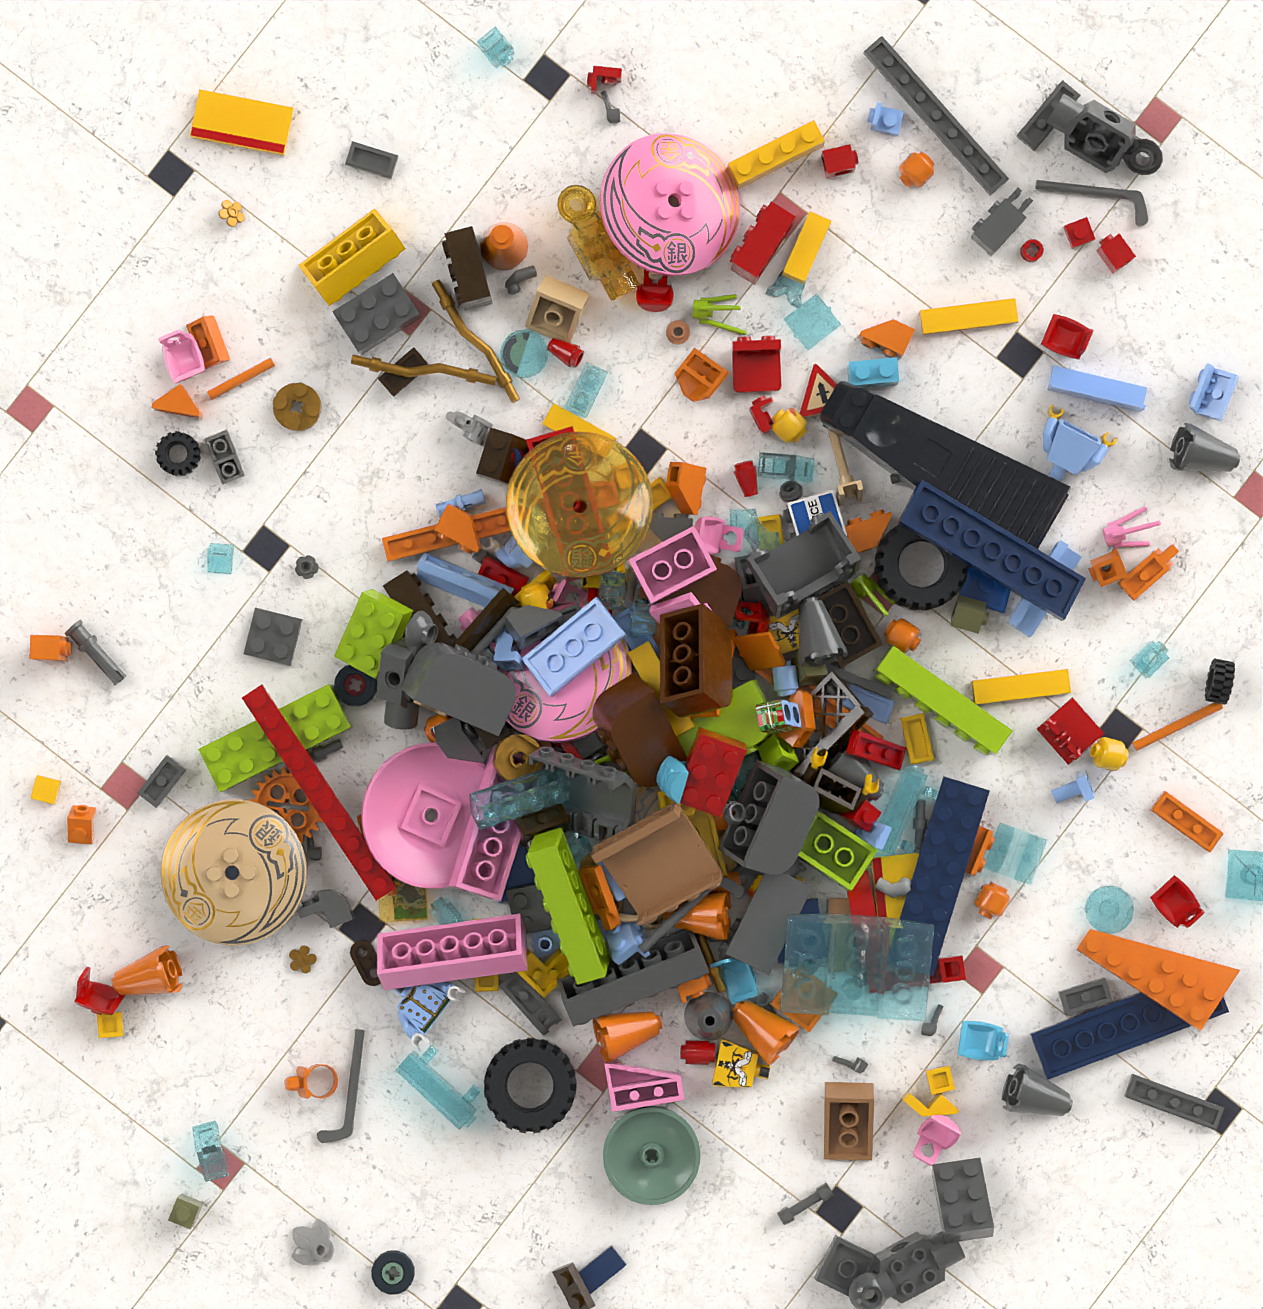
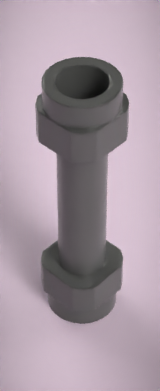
(787, 1214)

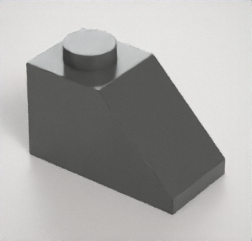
(750, 588)
(532, 624)

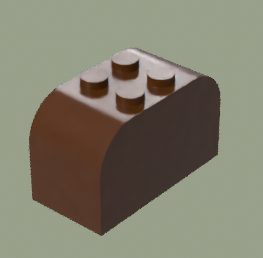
(719, 590)
(694, 661)
(635, 730)

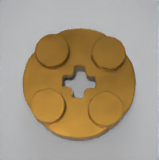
(310, 410)
(507, 748)

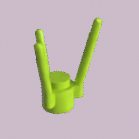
(704, 308)
(863, 587)

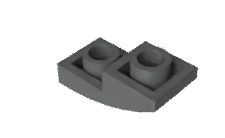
(224, 456)

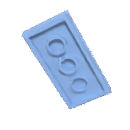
(574, 647)

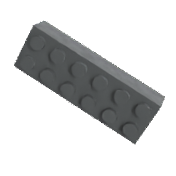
(670, 964)

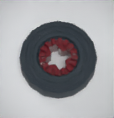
(352, 697)

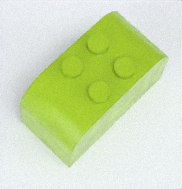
(735, 721)

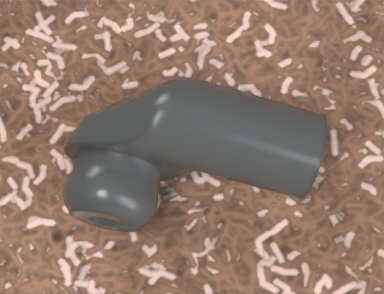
(519, 276)

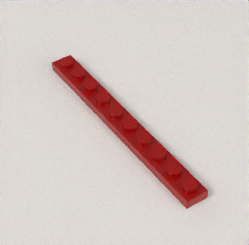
(318, 791)

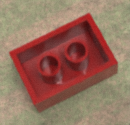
(761, 242)
(712, 771)

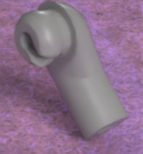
(896, 889)

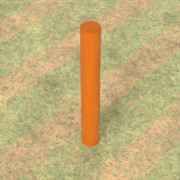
(241, 378)

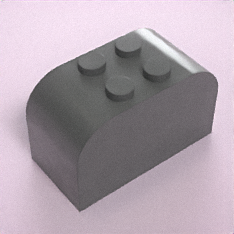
(461, 686)
(775, 823)

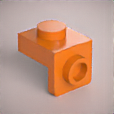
(80, 824)

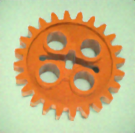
(290, 789)

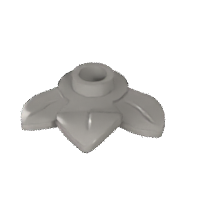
(310, 1240)

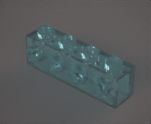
(519, 797)

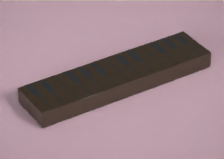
(486, 619)

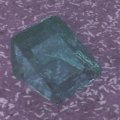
(220, 558)

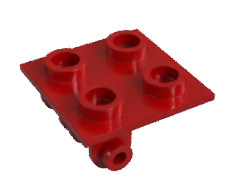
(1070, 731)

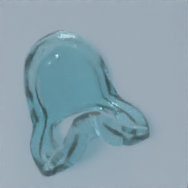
(789, 287)

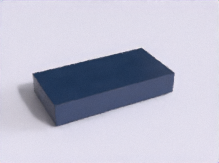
(601, 1269)

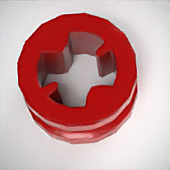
(1037, 255)

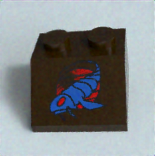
(501, 456)

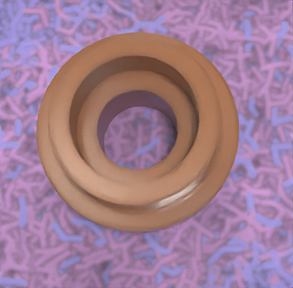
(678, 339)

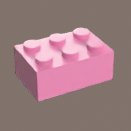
(672, 565)

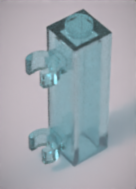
(901, 805)
(437, 1090)

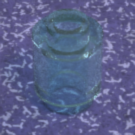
(445, 911)

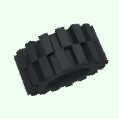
(167, 443)
(1219, 681)

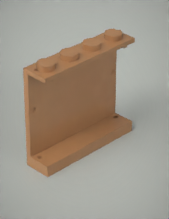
(659, 863)

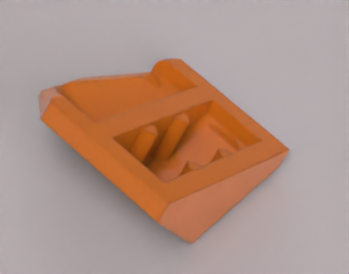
(699, 376)

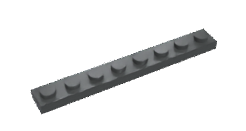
(936, 115)

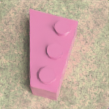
(641, 1086)

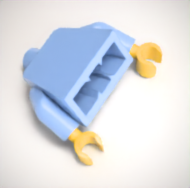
(1071, 447)

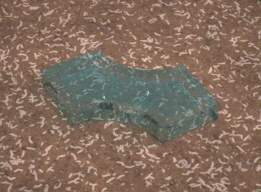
(754, 531)

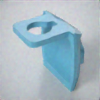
(672, 778)
(738, 979)
(982, 1041)

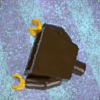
(834, 792)

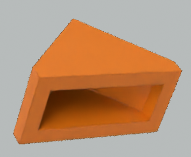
(178, 402)

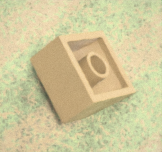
(557, 309)

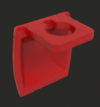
(654, 296)
(1066, 337)
(758, 620)
(1177, 903)
(96, 996)

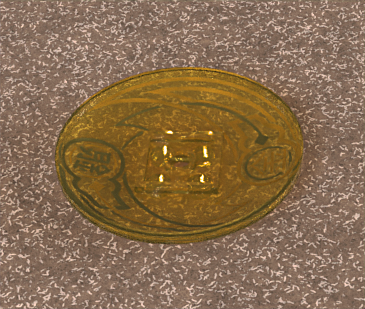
(574, 470)

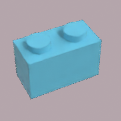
(873, 372)

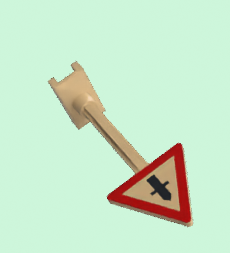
(817, 393)

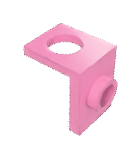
(561, 590)

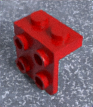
(756, 364)

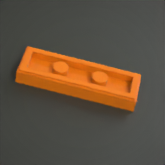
(1186, 821)

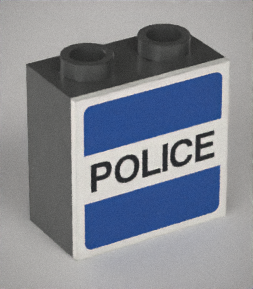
(803, 510)

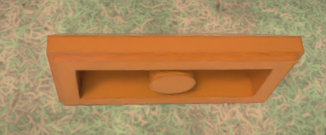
(210, 341)

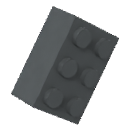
(376, 314)
(962, 1200)

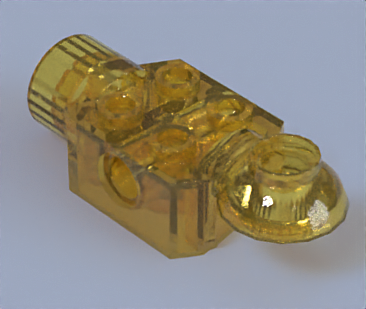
(593, 245)

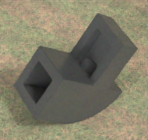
(332, 903)

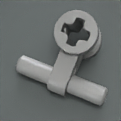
(474, 428)

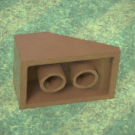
(848, 1121)

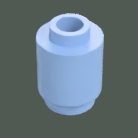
(785, 679)

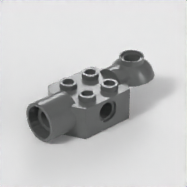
(1103, 137)
(394, 664)
(905, 1270)

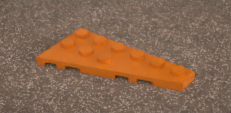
(1171, 979)

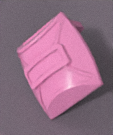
(182, 356)
(712, 534)
(938, 1131)

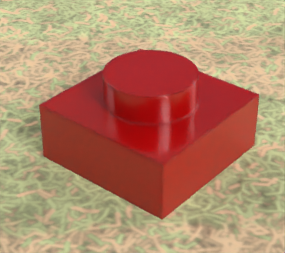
(1079, 233)

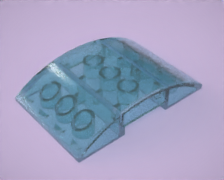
(856, 966)

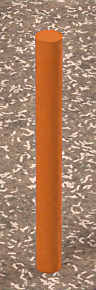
(1177, 725)

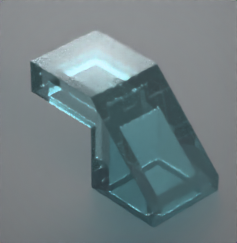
(785, 467)
(209, 1151)

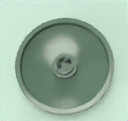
(651, 1155)

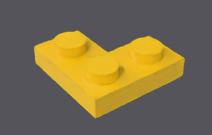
(544, 975)

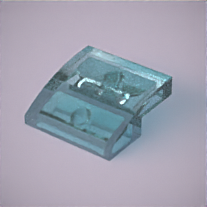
(1015, 853)

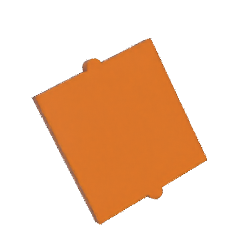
(759, 651)

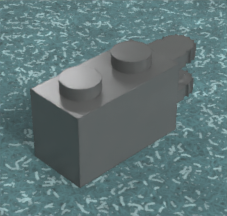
(1000, 224)

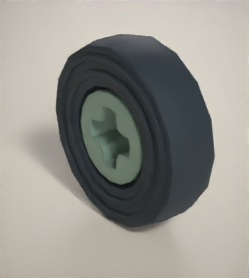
(385, 1262)

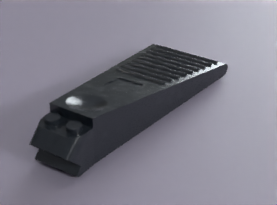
(967, 471)

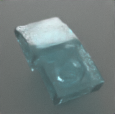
(586, 390)

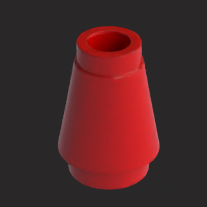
(566, 352)
(747, 477)

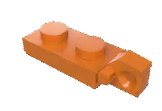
(1147, 572)
(599, 895)

